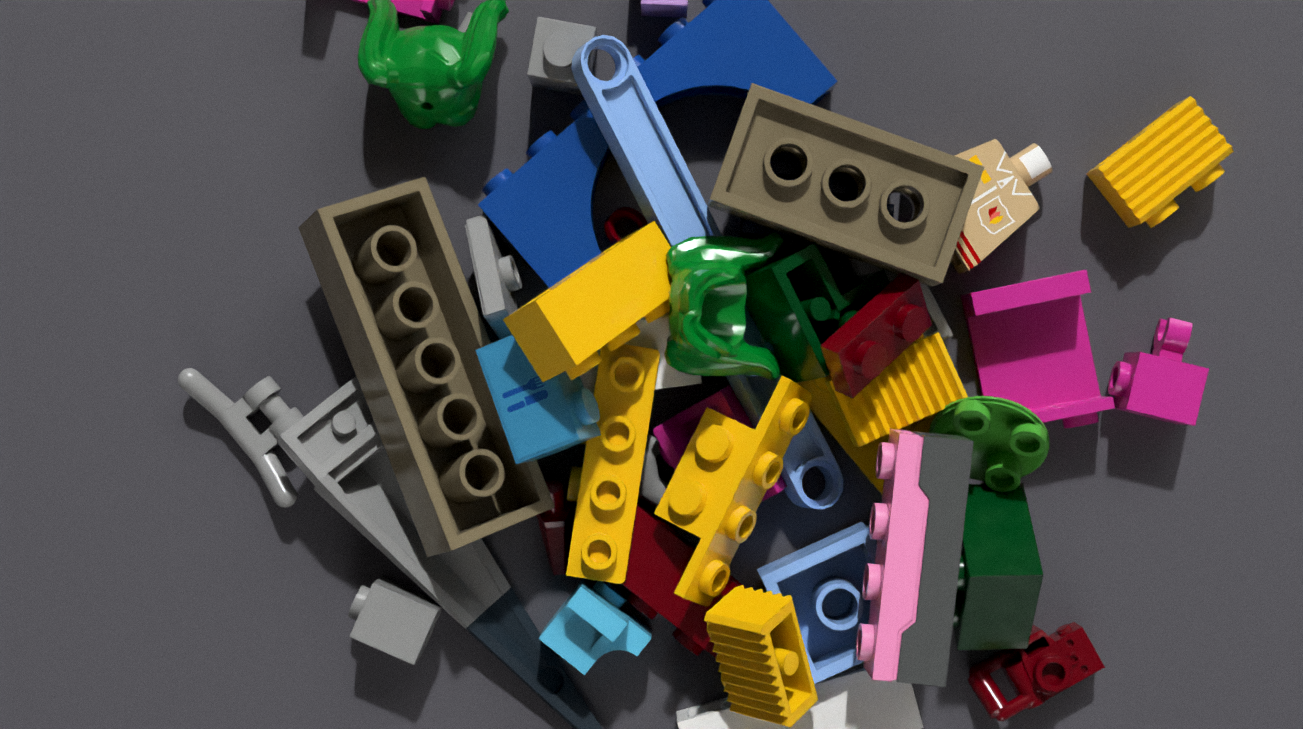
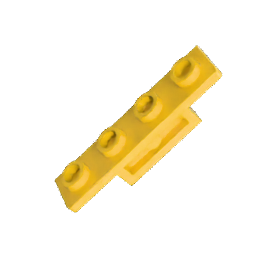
(612, 465)
(724, 483)

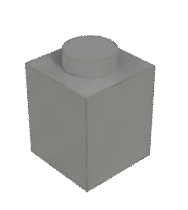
(553, 53)
(394, 619)

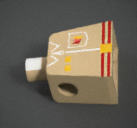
(1000, 200)

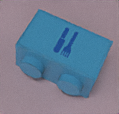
(536, 414)

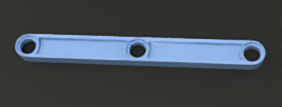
(672, 200)

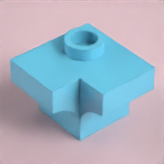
(593, 625)

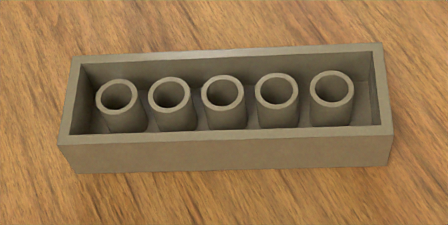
(415, 357)

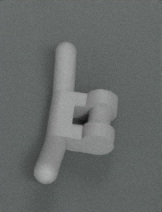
(236, 421)

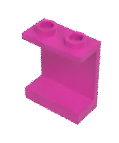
(1036, 348)

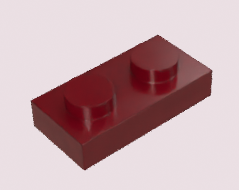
(876, 335)

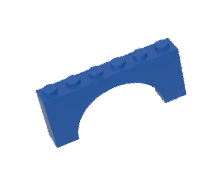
(724, 49)

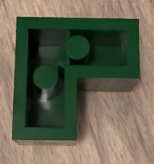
(802, 306)
(997, 571)

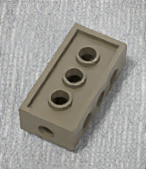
(877, 161)

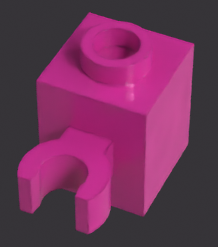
(1160, 382)

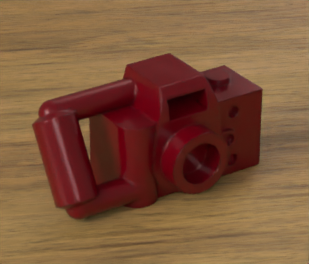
(1035, 672)

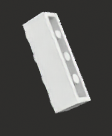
(843, 702)

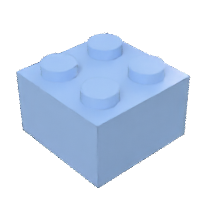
(826, 595)

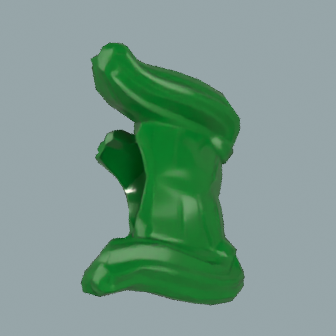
(430, 68)
(710, 303)

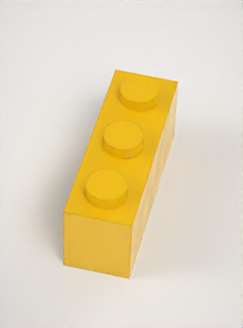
(595, 306)

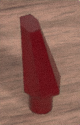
(556, 528)

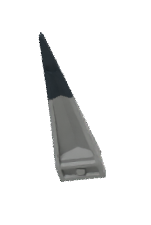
(352, 472)

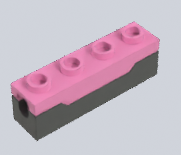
(916, 557)

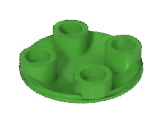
(1005, 435)

